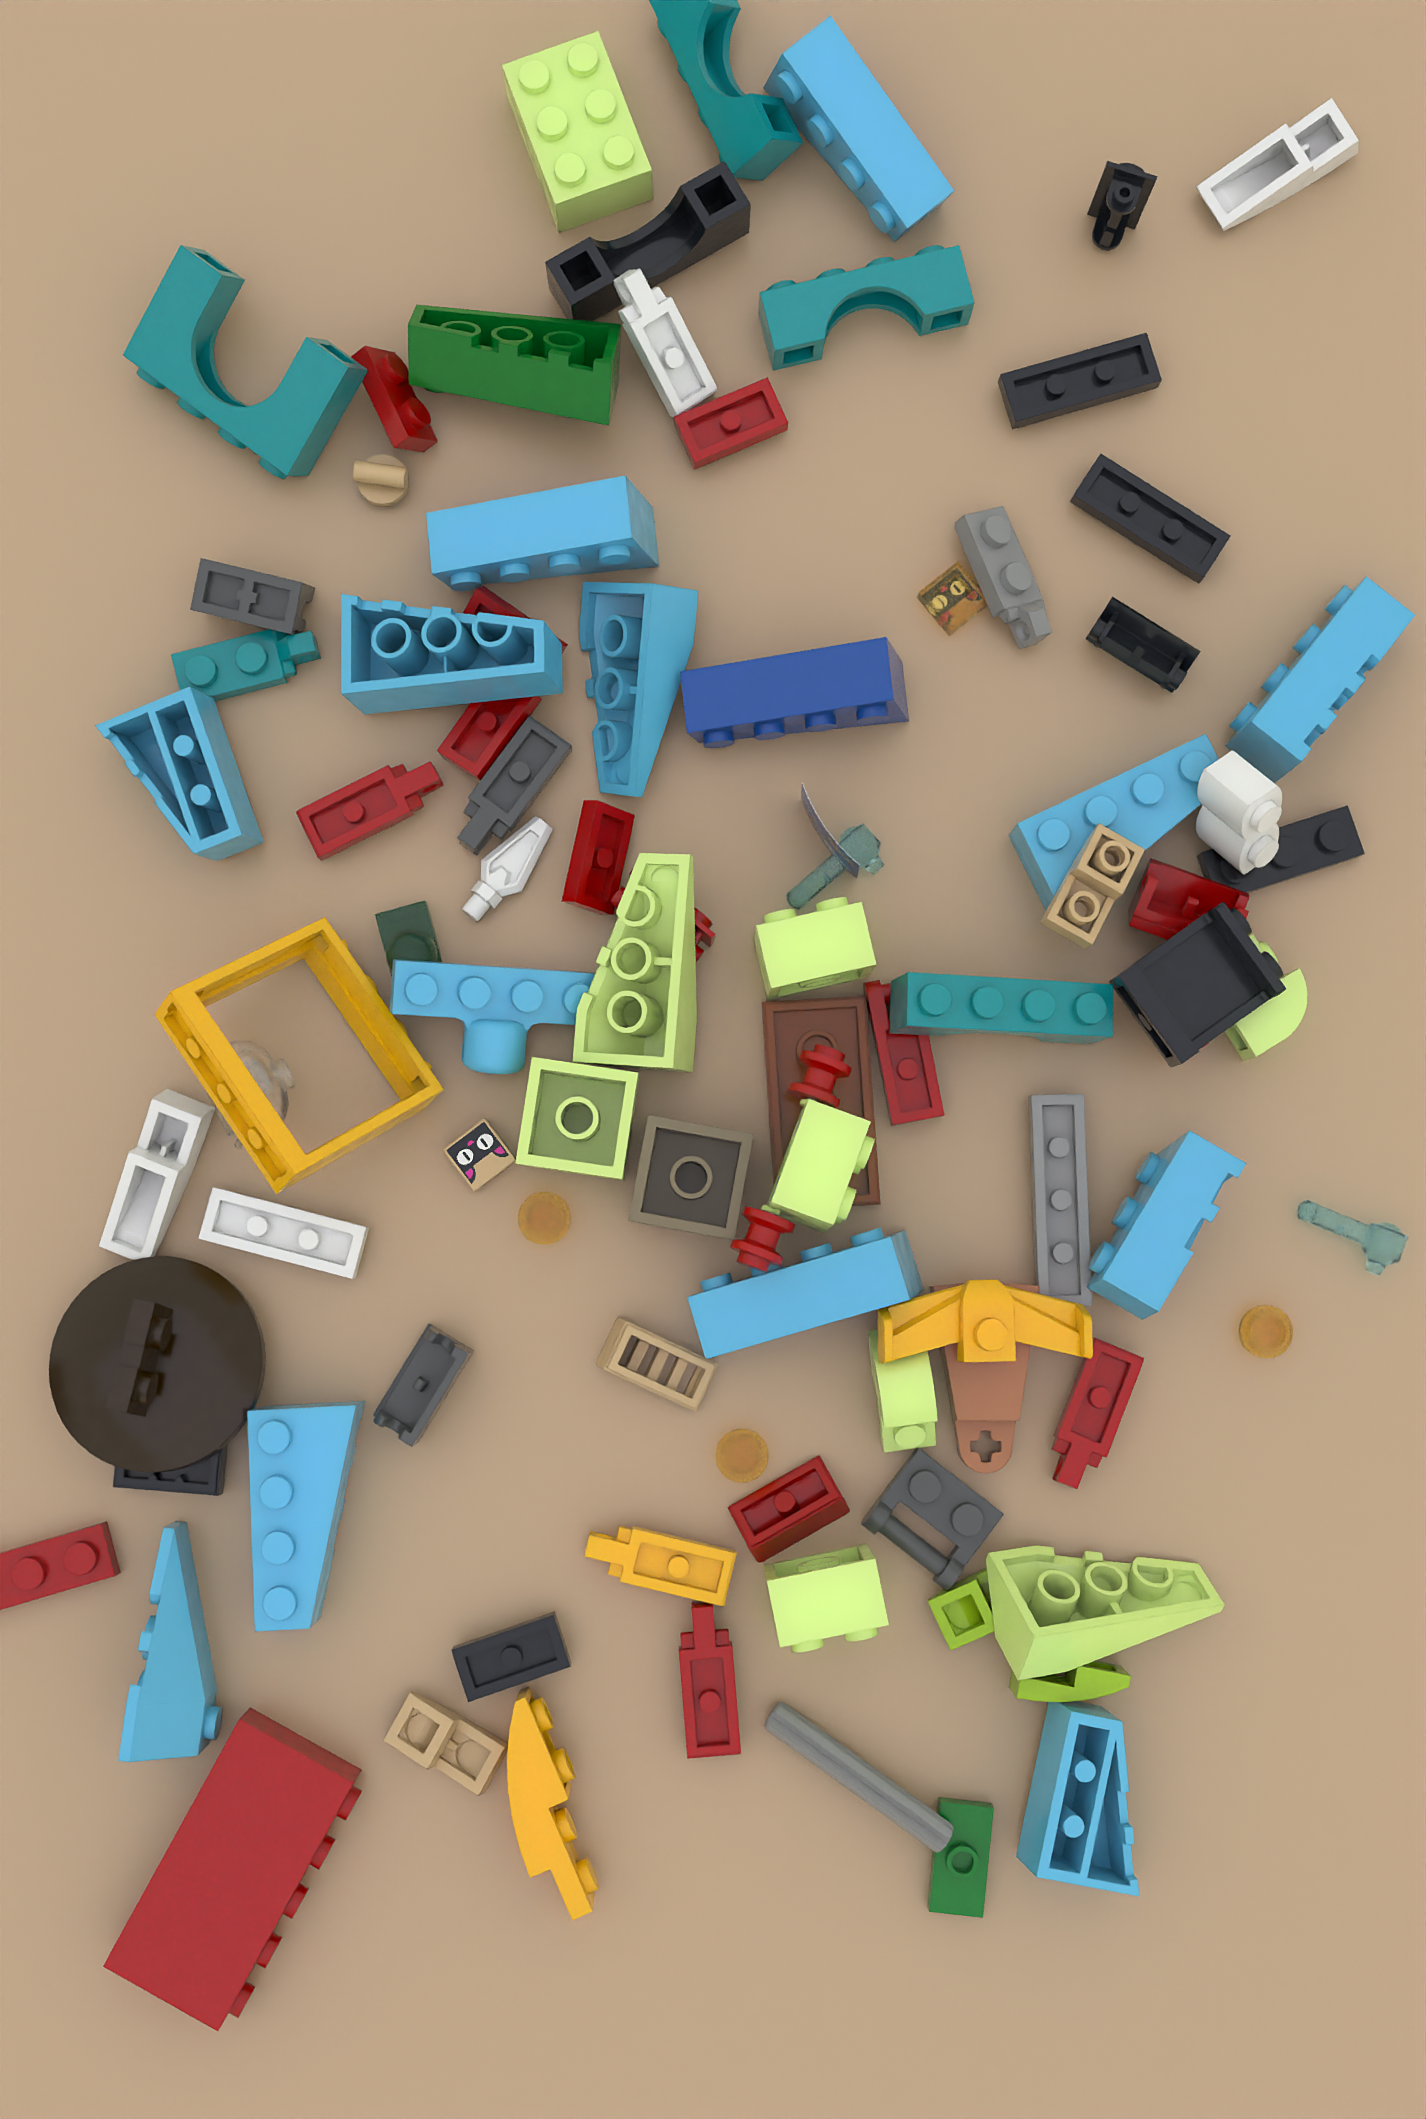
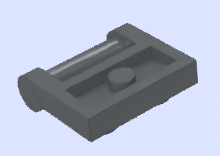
(941, 1502)

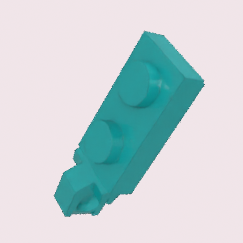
(244, 663)

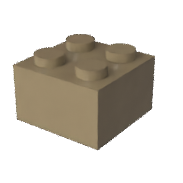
(691, 1177)

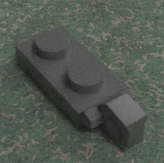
(512, 783)

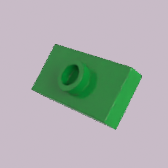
(961, 1868)

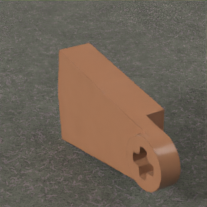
(985, 1398)

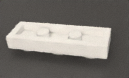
(283, 1233)

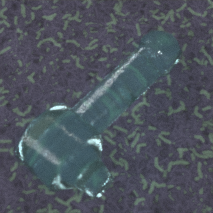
(859, 845)
(1380, 1242)

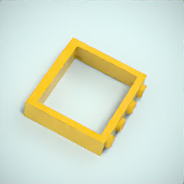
(236, 1091)

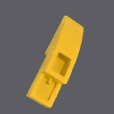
(536, 1783)

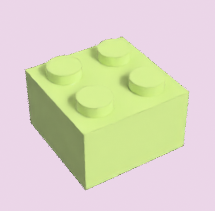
(813, 948)
(577, 1118)
(826, 1597)

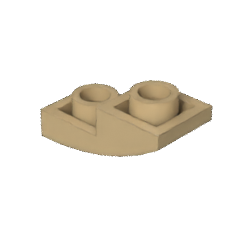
(1092, 886)

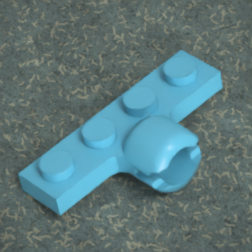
(491, 1002)

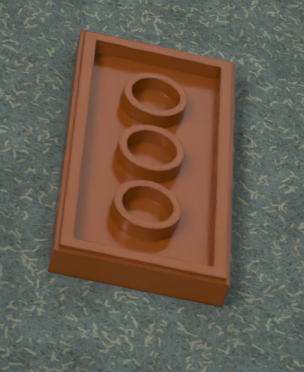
(799, 1026)

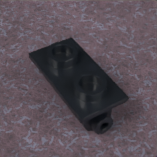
(1119, 202)
(1143, 645)

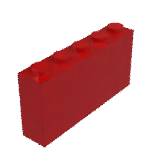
(235, 1870)

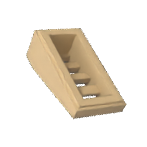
(615, 1346)

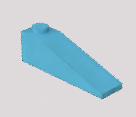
(636, 649)
(175, 1697)

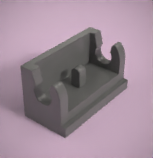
(250, 597)
(422, 1385)

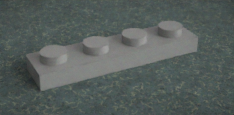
(1060, 1196)

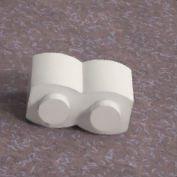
(1239, 812)

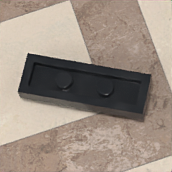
(1079, 380)
(1150, 518)
(1302, 849)

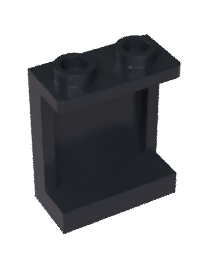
(1199, 983)

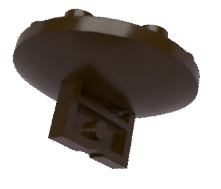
(157, 1364)

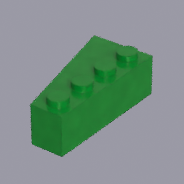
(517, 360)

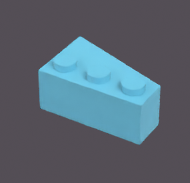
(189, 770)
(1161, 1223)
(1078, 1803)

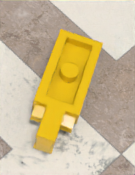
(665, 1563)

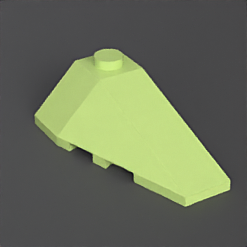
(645, 982)
(1076, 1610)

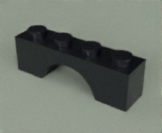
(695, 224)

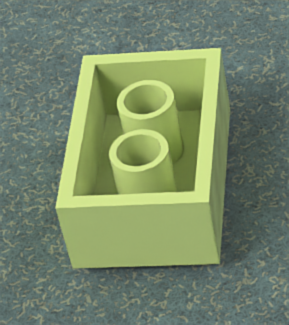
(578, 131)

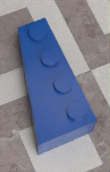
(795, 693)

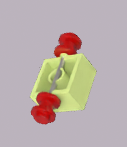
(816, 1165)

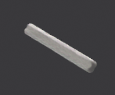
(859, 1777)

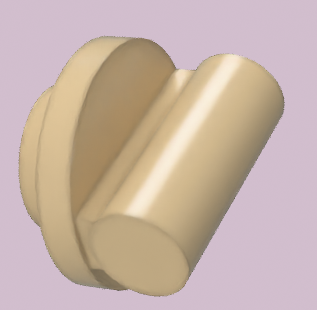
(381, 479)

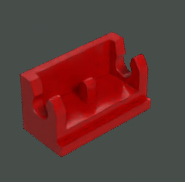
(1175, 898)

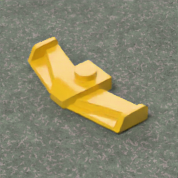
(984, 1322)

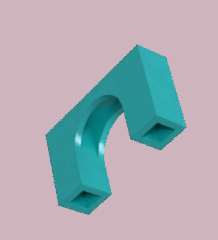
(177, 352)

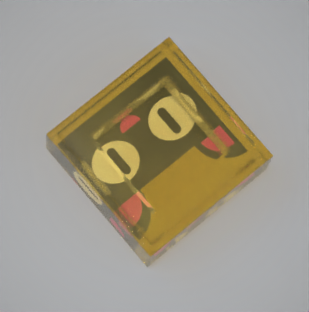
(953, 598)

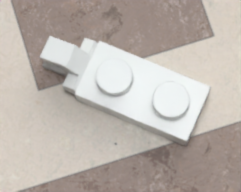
(663, 344)

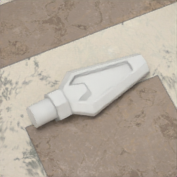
(508, 867)

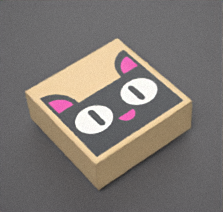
(479, 1155)

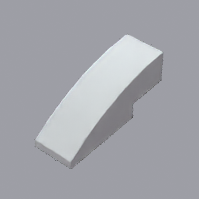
(1279, 166)
(156, 1175)

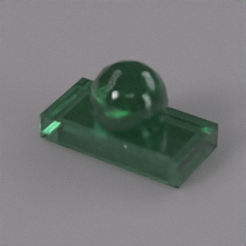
(408, 934)

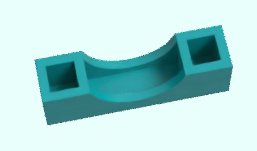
(749, 129)
(922, 289)
(996, 1005)

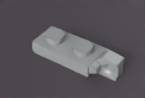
(1004, 574)

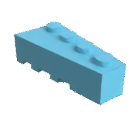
(858, 129)
(438, 657)
(1320, 679)
(1135, 804)
(806, 1293)

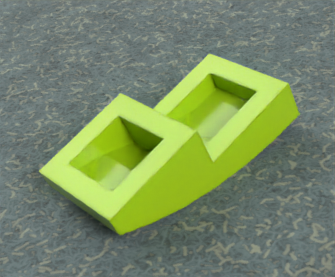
(964, 1610)
(1078, 1684)

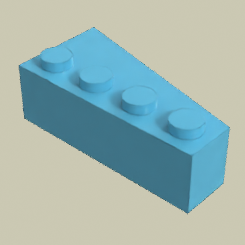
(544, 535)
(296, 1501)

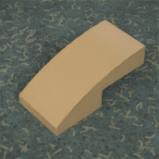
(446, 1741)

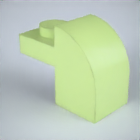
(1273, 1019)
(904, 1399)

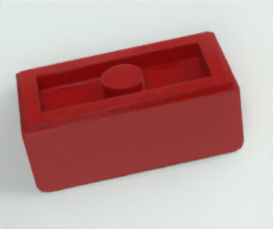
(788, 1509)

